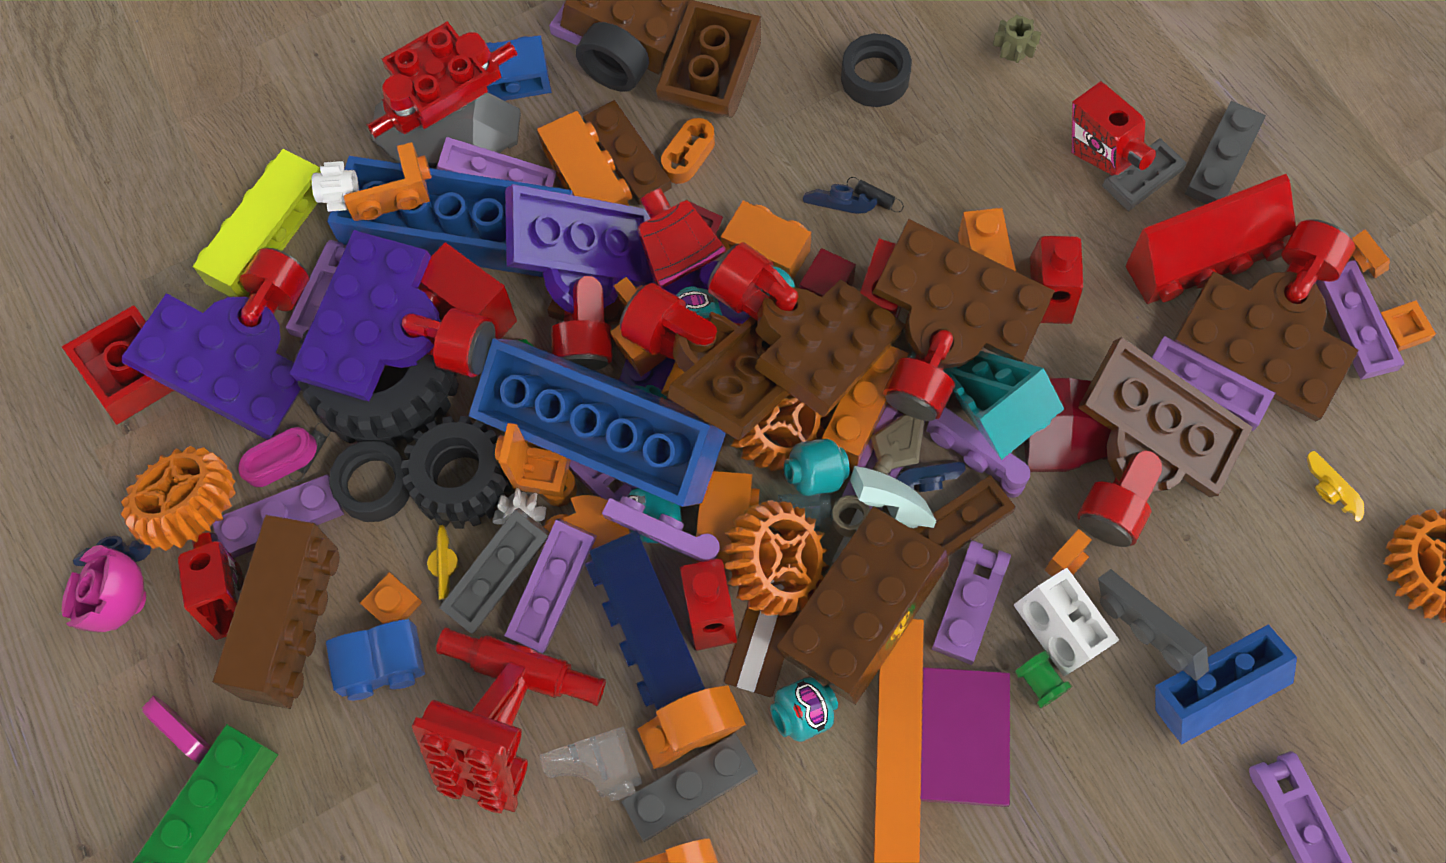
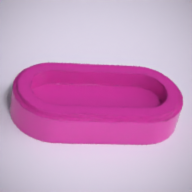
(277, 457)
(176, 729)

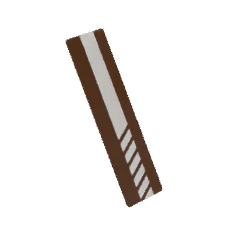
(756, 658)

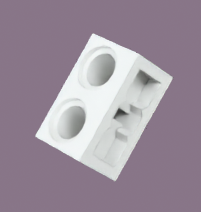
(1065, 622)

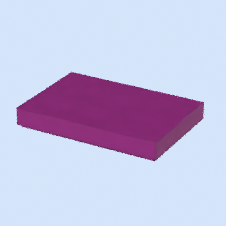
(965, 737)

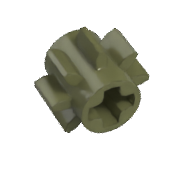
(1017, 38)

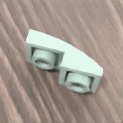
(902, 501)

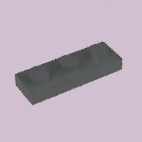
(1225, 153)
(495, 570)
(1153, 625)
(689, 787)

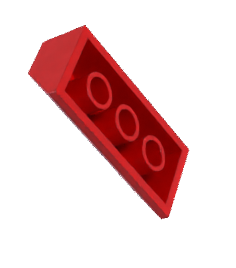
(1213, 238)

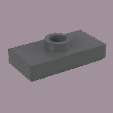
(1136, 185)

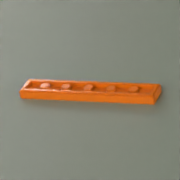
(899, 751)

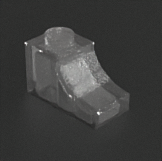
(601, 760)

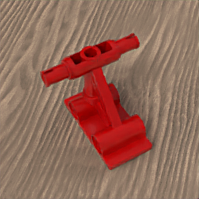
(478, 749)

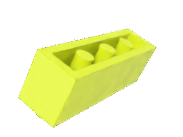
(264, 219)

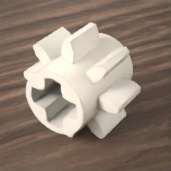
(333, 184)
(519, 500)

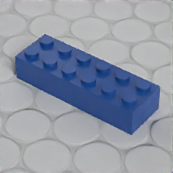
(462, 212)
(598, 421)

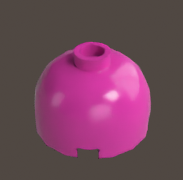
(104, 592)

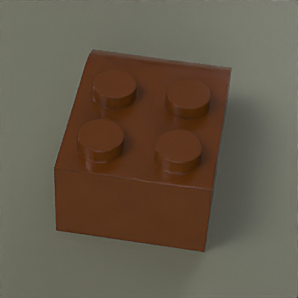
(711, 59)

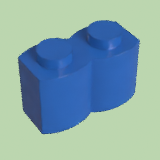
(375, 658)

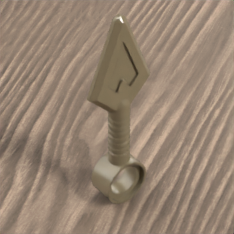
(894, 447)

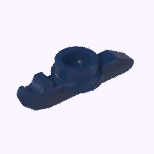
(840, 198)
(931, 477)
(135, 550)

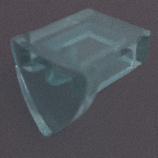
(815, 507)

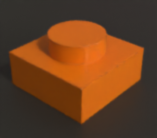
(1369, 255)
(1408, 325)
(1070, 555)
(391, 600)

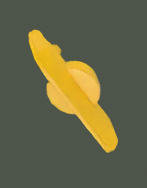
(1334, 487)
(442, 563)

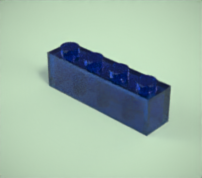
(645, 619)

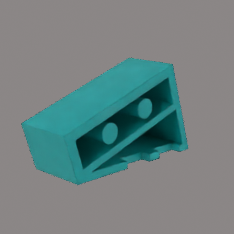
(1005, 399)

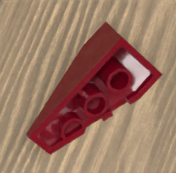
(1071, 436)

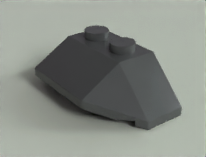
(482, 123)

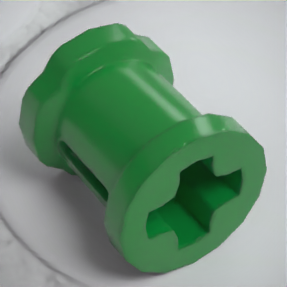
(1043, 679)

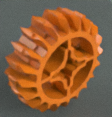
(790, 425)
(178, 498)
(761, 556)
(1420, 562)

